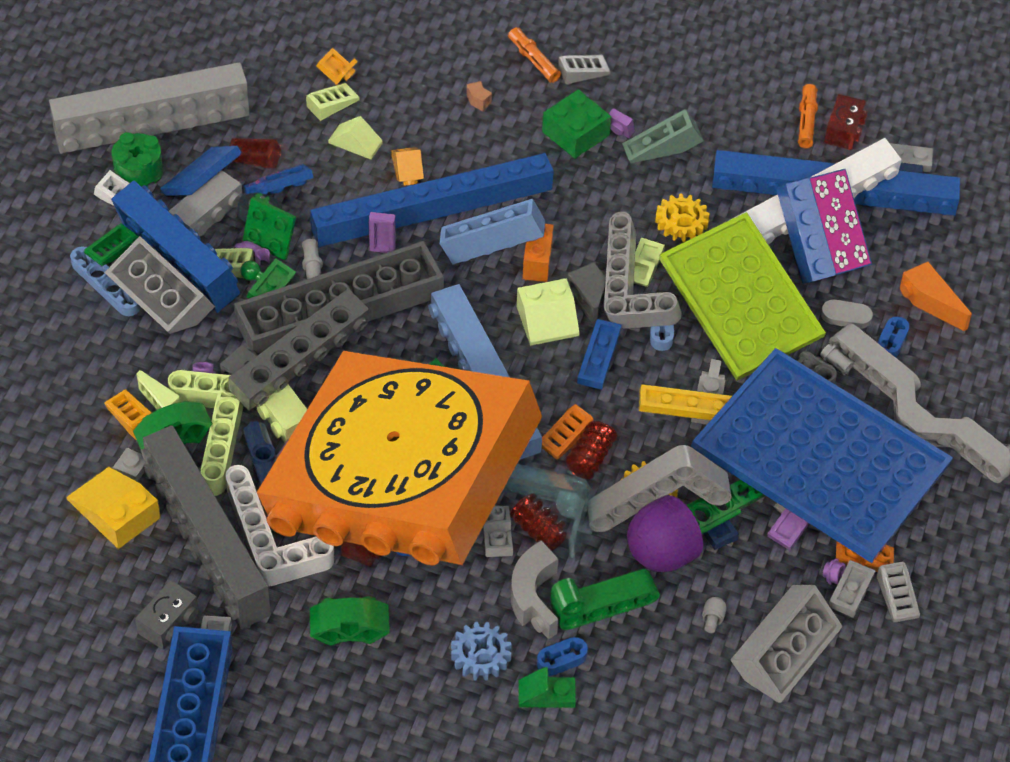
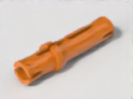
(528, 48)
(808, 108)

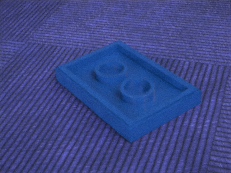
(201, 170)

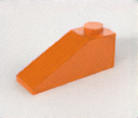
(933, 295)

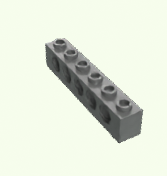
(343, 307)

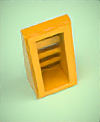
(130, 414)

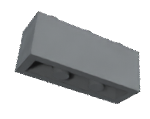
(209, 203)

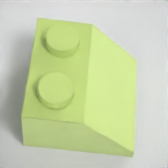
(547, 311)

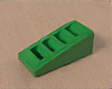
(117, 234)

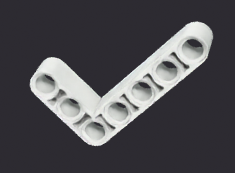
(270, 555)

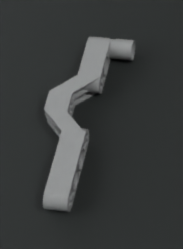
(900, 385)

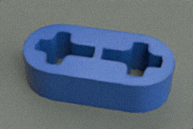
(896, 339)
(561, 655)

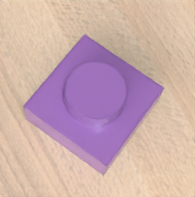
(621, 123)

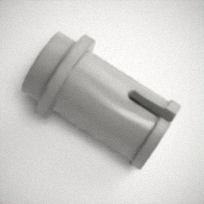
(836, 359)

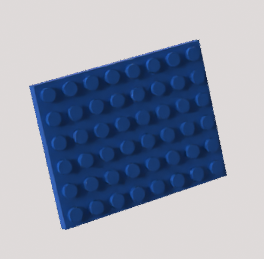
(822, 454)

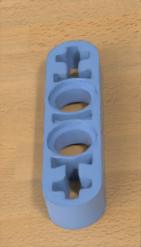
(101, 283)

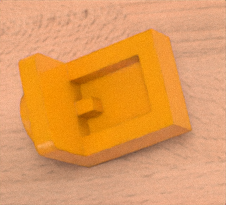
(336, 66)

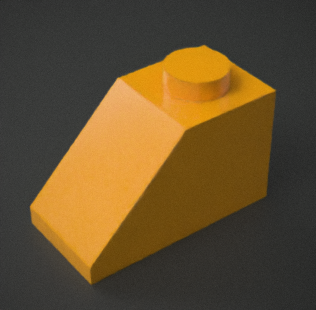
(407, 165)

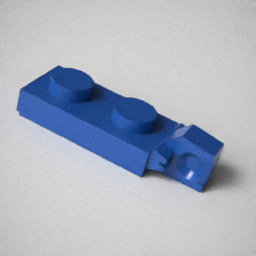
(277, 181)

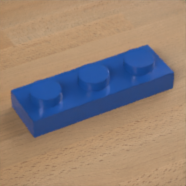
(599, 354)

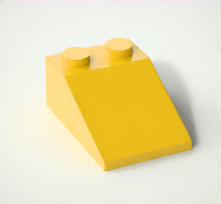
(116, 506)

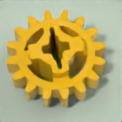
(682, 217)

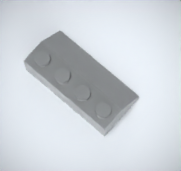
(159, 287)
(787, 642)

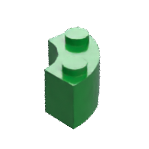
(187, 418)
(349, 620)

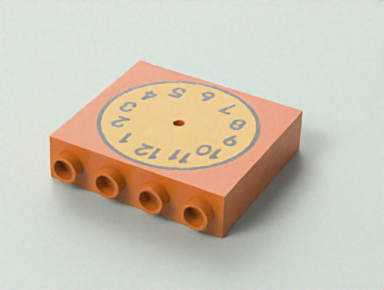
(400, 457)

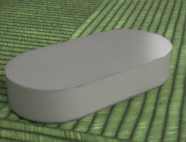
(843, 313)

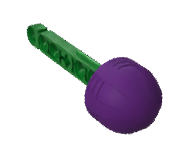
(669, 534)

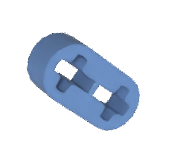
(655, 341)

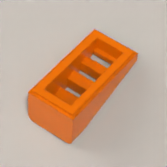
(573, 417)

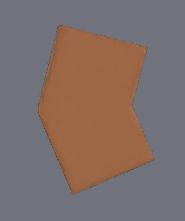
(479, 96)

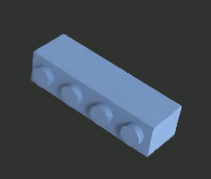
(492, 231)

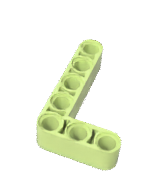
(214, 393)

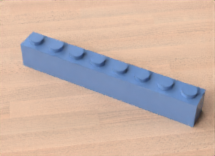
(470, 342)

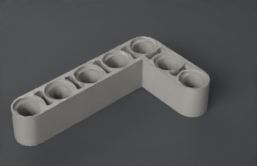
(622, 256)
(657, 479)

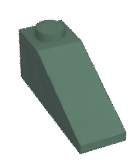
(664, 139)

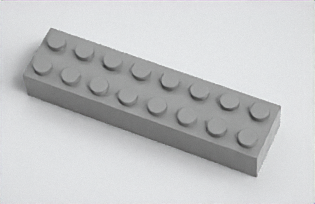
(150, 107)

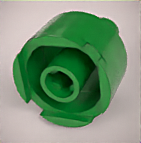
(137, 158)

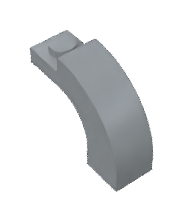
(530, 572)

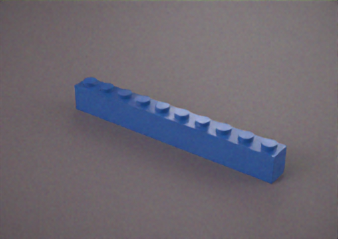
(905, 191)
(434, 198)

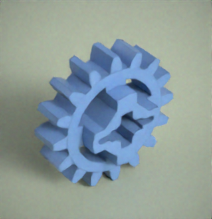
(481, 653)

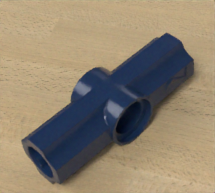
(259, 448)

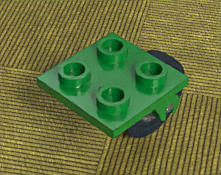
(266, 223)

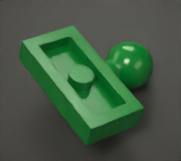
(275, 276)

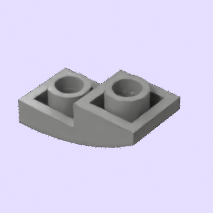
(498, 533)

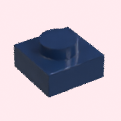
(722, 535)

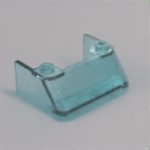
(567, 491)

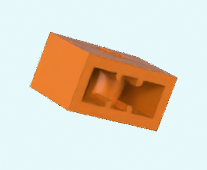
(538, 256)

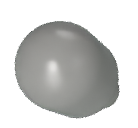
(713, 613)

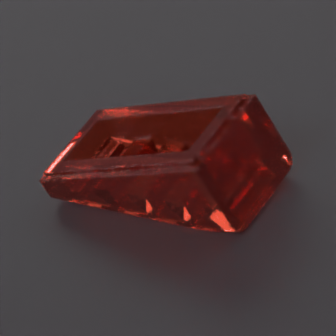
(266, 158)

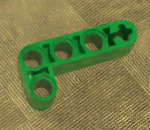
(601, 600)

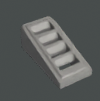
(571, 68)
(894, 575)

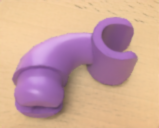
(260, 253)

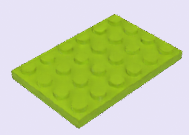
(741, 295)

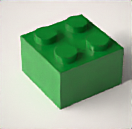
(576, 124)

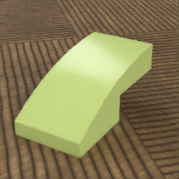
(646, 261)

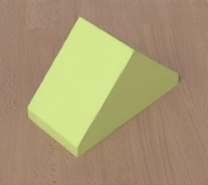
(357, 138)

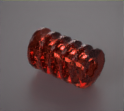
(591, 449)
(538, 522)

